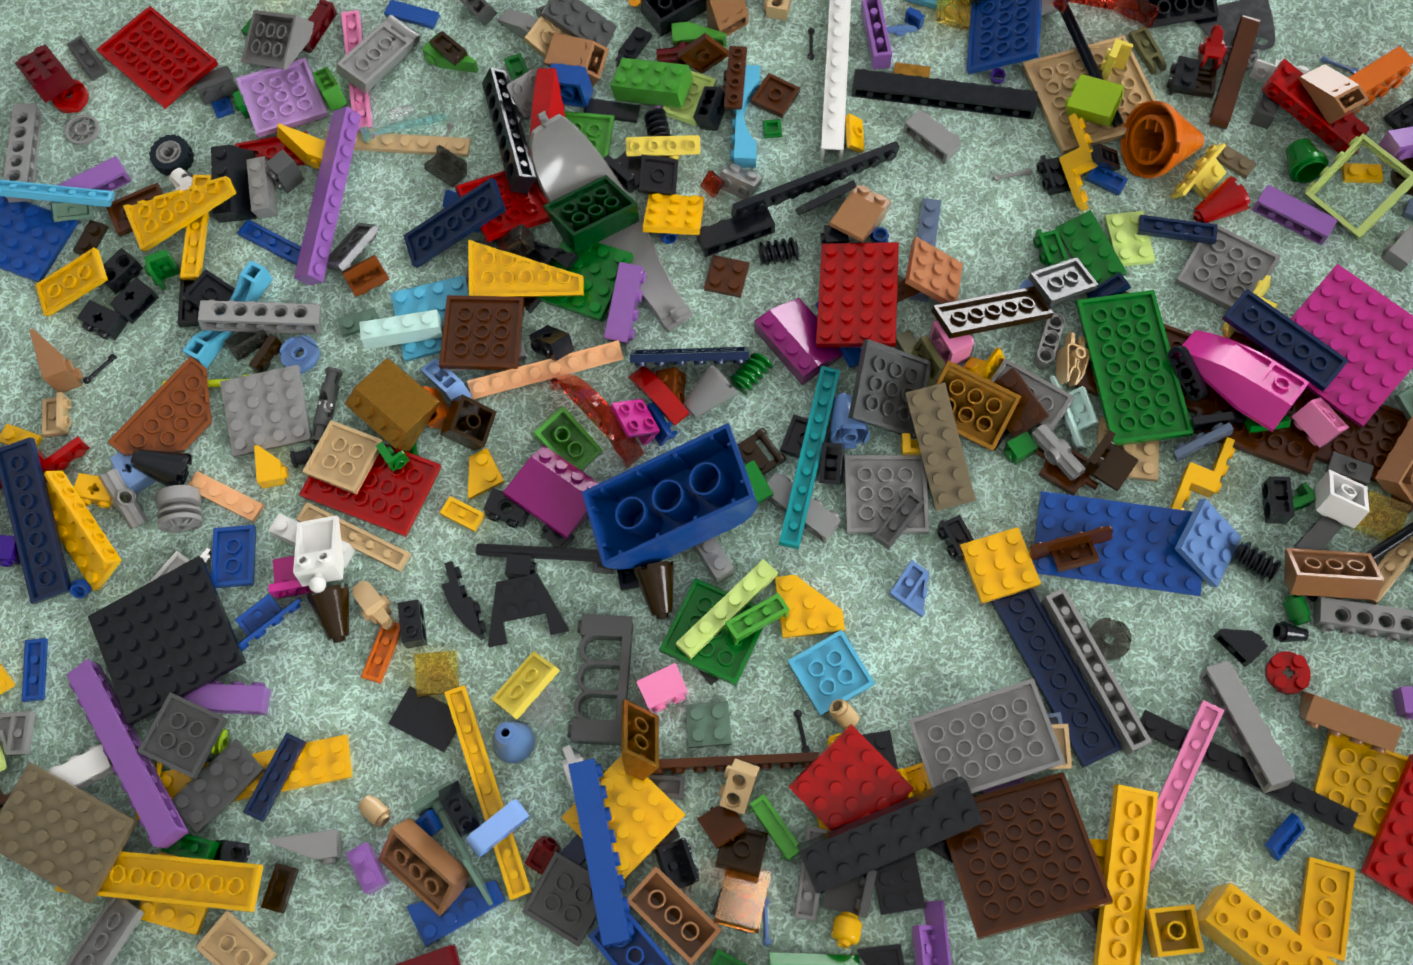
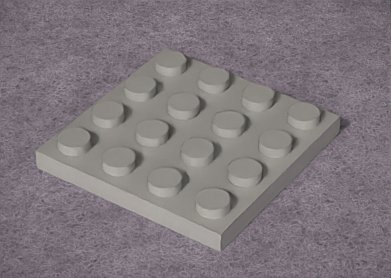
(1226, 268)
(266, 410)
(877, 485)

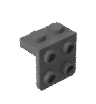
(216, 85)

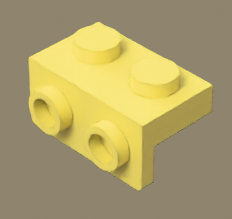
(1116, 57)

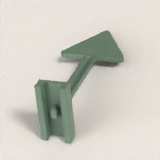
(432, 801)

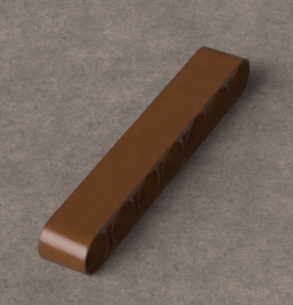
(1234, 71)

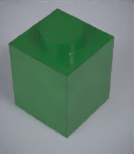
(1020, 448)

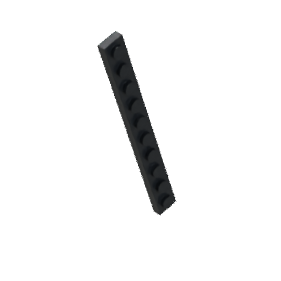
(814, 180)
(1237, 768)

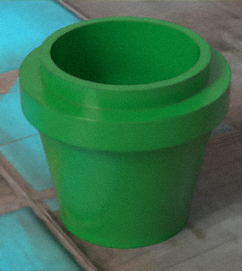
(1305, 161)

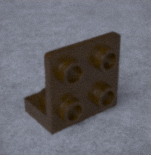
(1110, 463)

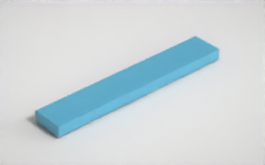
(56, 193)

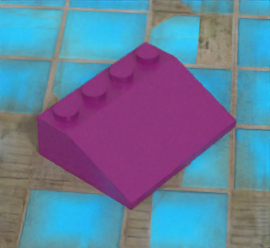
(791, 336)
(551, 491)

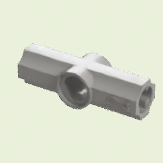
(1058, 452)
(115, 487)

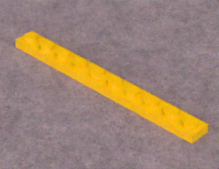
(486, 788)

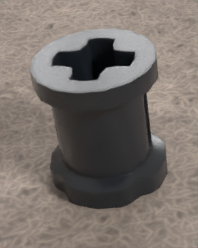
(300, 457)

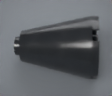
(163, 466)

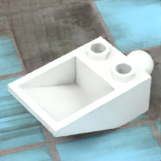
(318, 553)

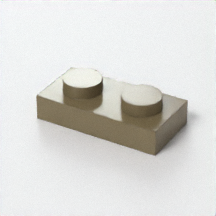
(1236, 162)

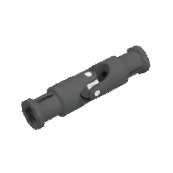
(326, 403)

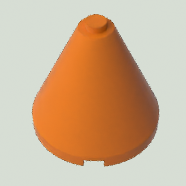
(1157, 139)

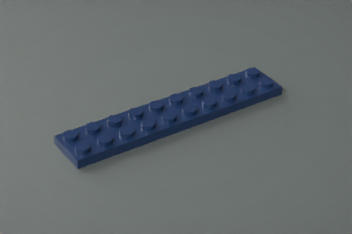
(1057, 676)

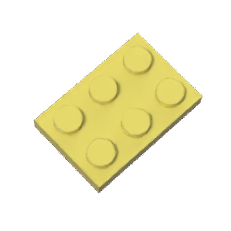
(525, 685)

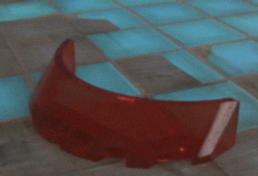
(1134, 9)
(600, 414)

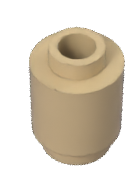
(843, 713)
(374, 811)

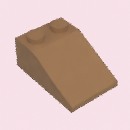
(860, 213)
(54, 367)

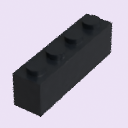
(732, 232)

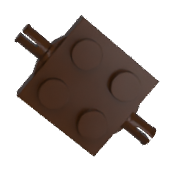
(1056, 476)

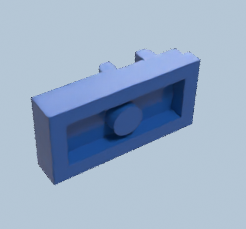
(664, 427)

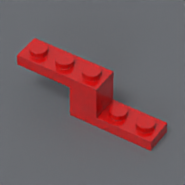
(61, 458)

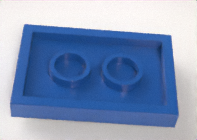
(233, 556)

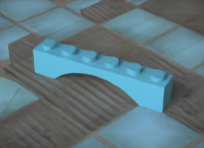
(745, 146)
(250, 286)

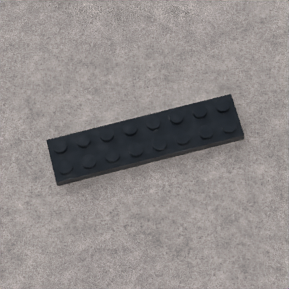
(898, 881)

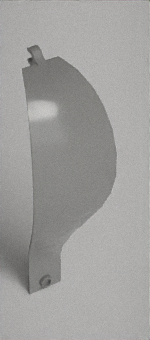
(567, 161)

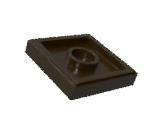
(743, 853)

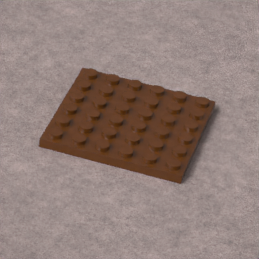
(1027, 858)

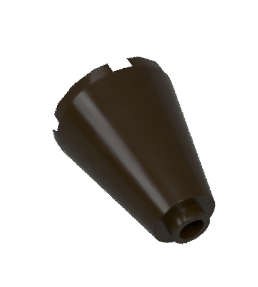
(657, 587)
(332, 611)

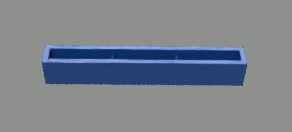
(600, 853)

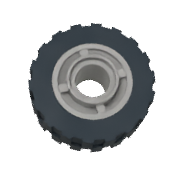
(171, 153)

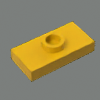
(854, 133)

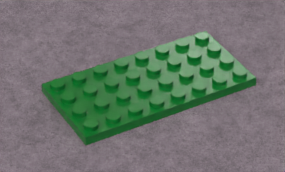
(1132, 368)

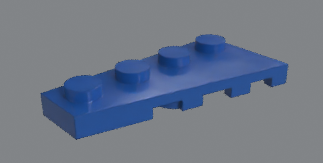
(463, 910)

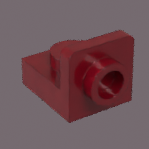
(542, 853)

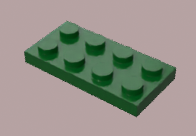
(1090, 245)

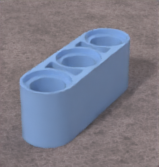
(497, 828)

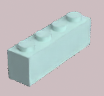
(401, 329)

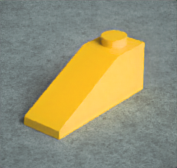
(305, 146)

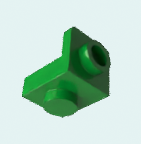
(239, 104)

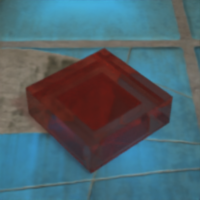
(712, 183)

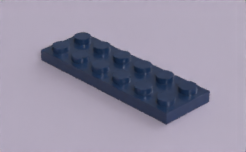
(454, 222)
(1285, 340)
(681, 355)

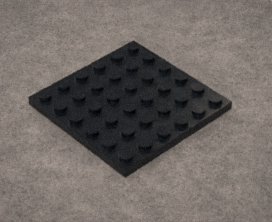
(166, 639)

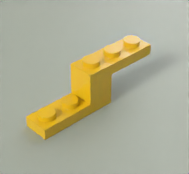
(1078, 162)
(1202, 479)

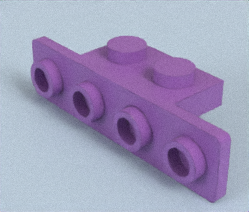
(932, 939)

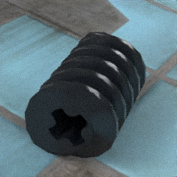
(657, 122)
(778, 251)
(1256, 561)

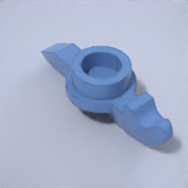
(901, 29)

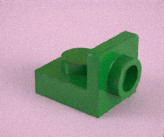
(394, 461)
(1304, 497)

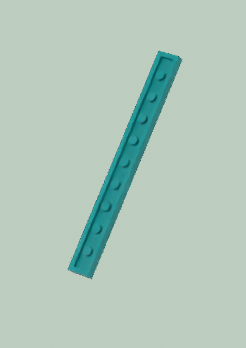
(809, 458)

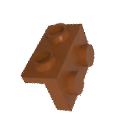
(365, 276)
(674, 380)

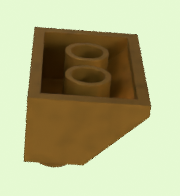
(639, 740)

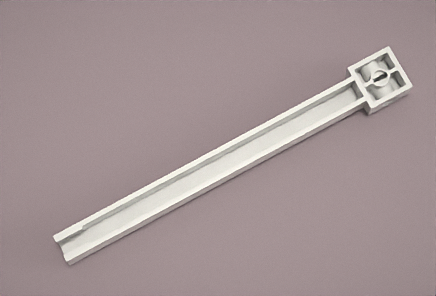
(836, 77)

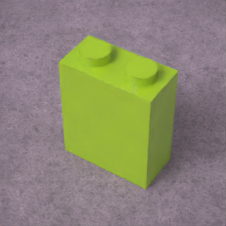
(1095, 99)

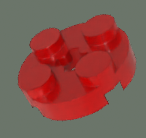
(76, 102)
(1296, 664)

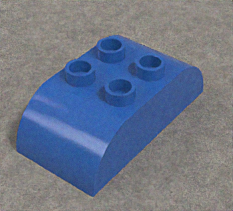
(671, 501)

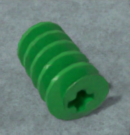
(751, 371)

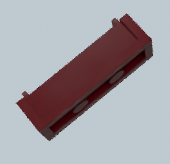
(322, 18)

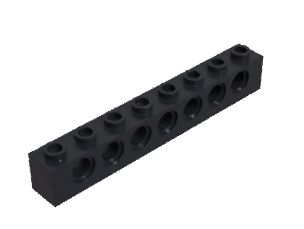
(508, 132)

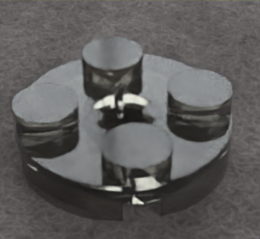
(1121, 636)

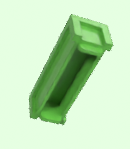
(756, 618)
(775, 827)

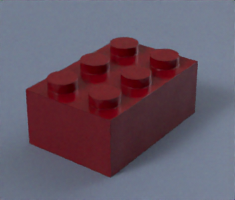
(45, 73)

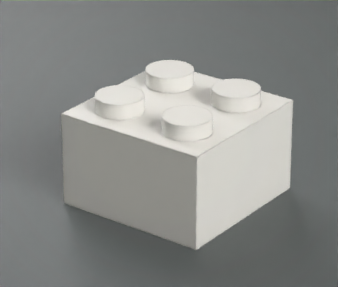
(1341, 499)

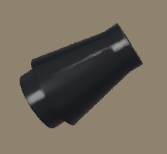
(1288, 633)

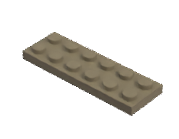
(940, 446)

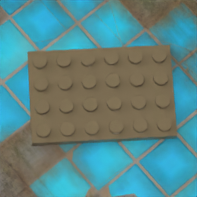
(62, 832)

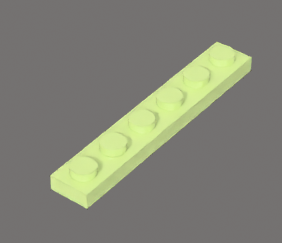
(726, 609)

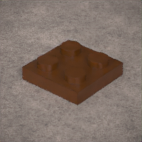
(703, 53)
(775, 95)
(726, 276)

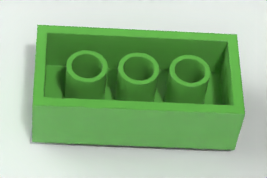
(651, 82)

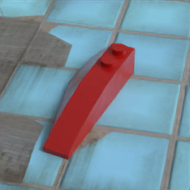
(546, 97)

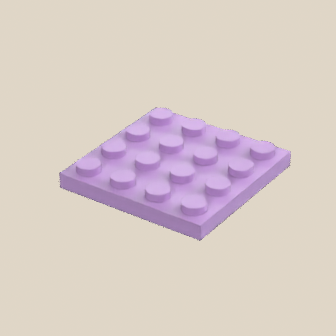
(282, 97)

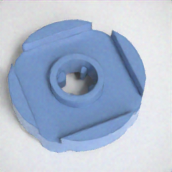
(293, 345)

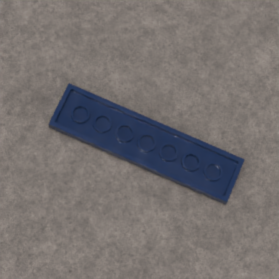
(33, 521)

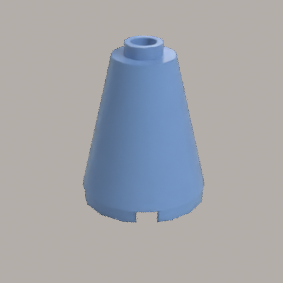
(846, 429)
(513, 741)

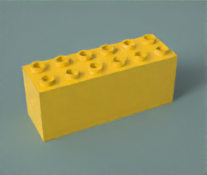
(1252, 932)

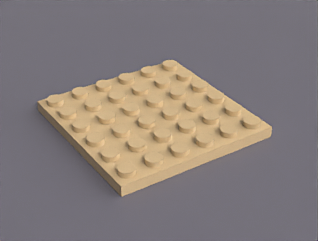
(1054, 80)

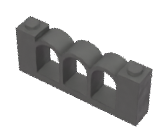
(602, 628)

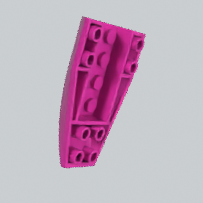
(1245, 377)

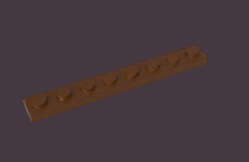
(720, 763)

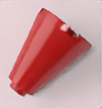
(1222, 202)

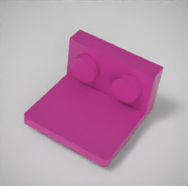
(636, 420)
(285, 581)

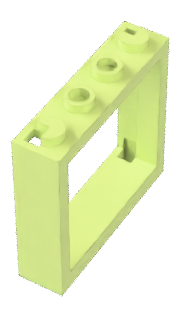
(1341, 159)

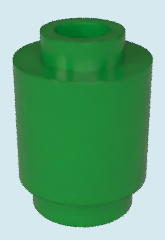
(1297, 610)

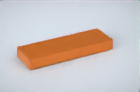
(381, 654)

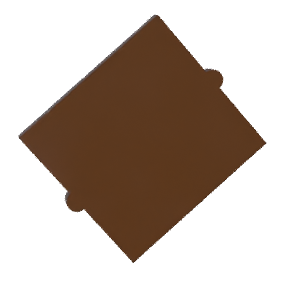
(721, 825)

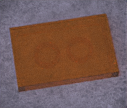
(742, 900)

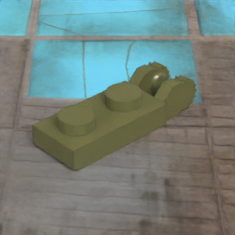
(1147, 49)

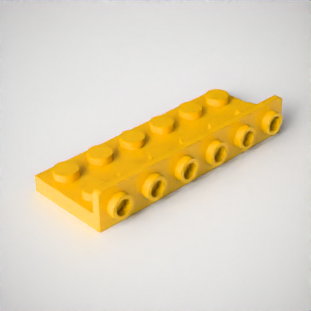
(80, 532)

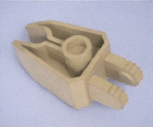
(1072, 360)
(373, 605)

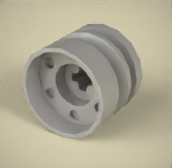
(178, 508)

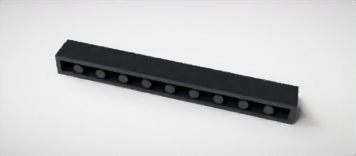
(944, 94)

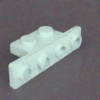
(1079, 414)

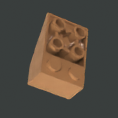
(726, 15)
(577, 52)
(1333, 92)

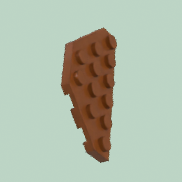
(170, 416)

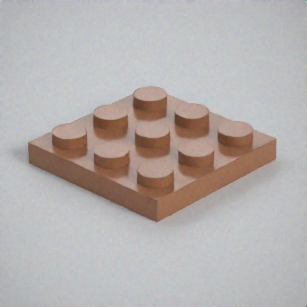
(933, 272)

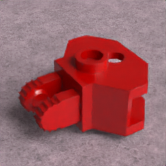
(1213, 47)

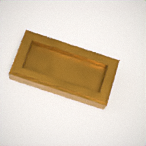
(911, 69)

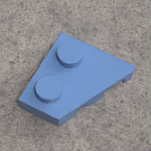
(911, 588)

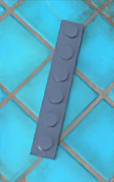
(928, 230)

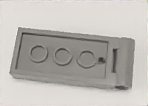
(378, 53)

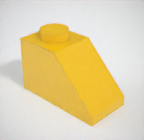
(269, 469)

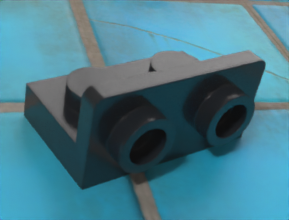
(1053, 175)

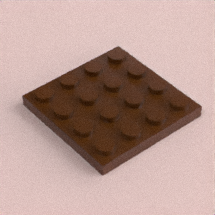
(482, 332)

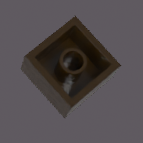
(468, 422)

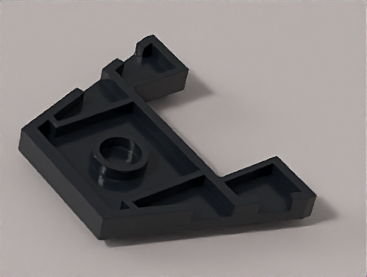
(547, 255)
(521, 599)

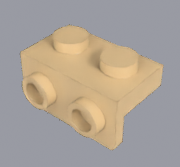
(56, 415)

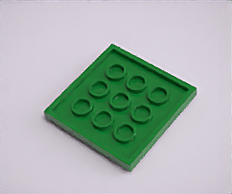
(599, 267)
(720, 655)

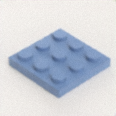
(1208, 542)

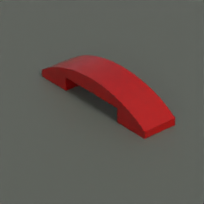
(659, 394)

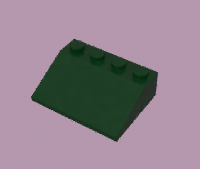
(592, 213)

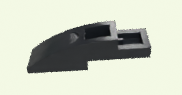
(463, 607)

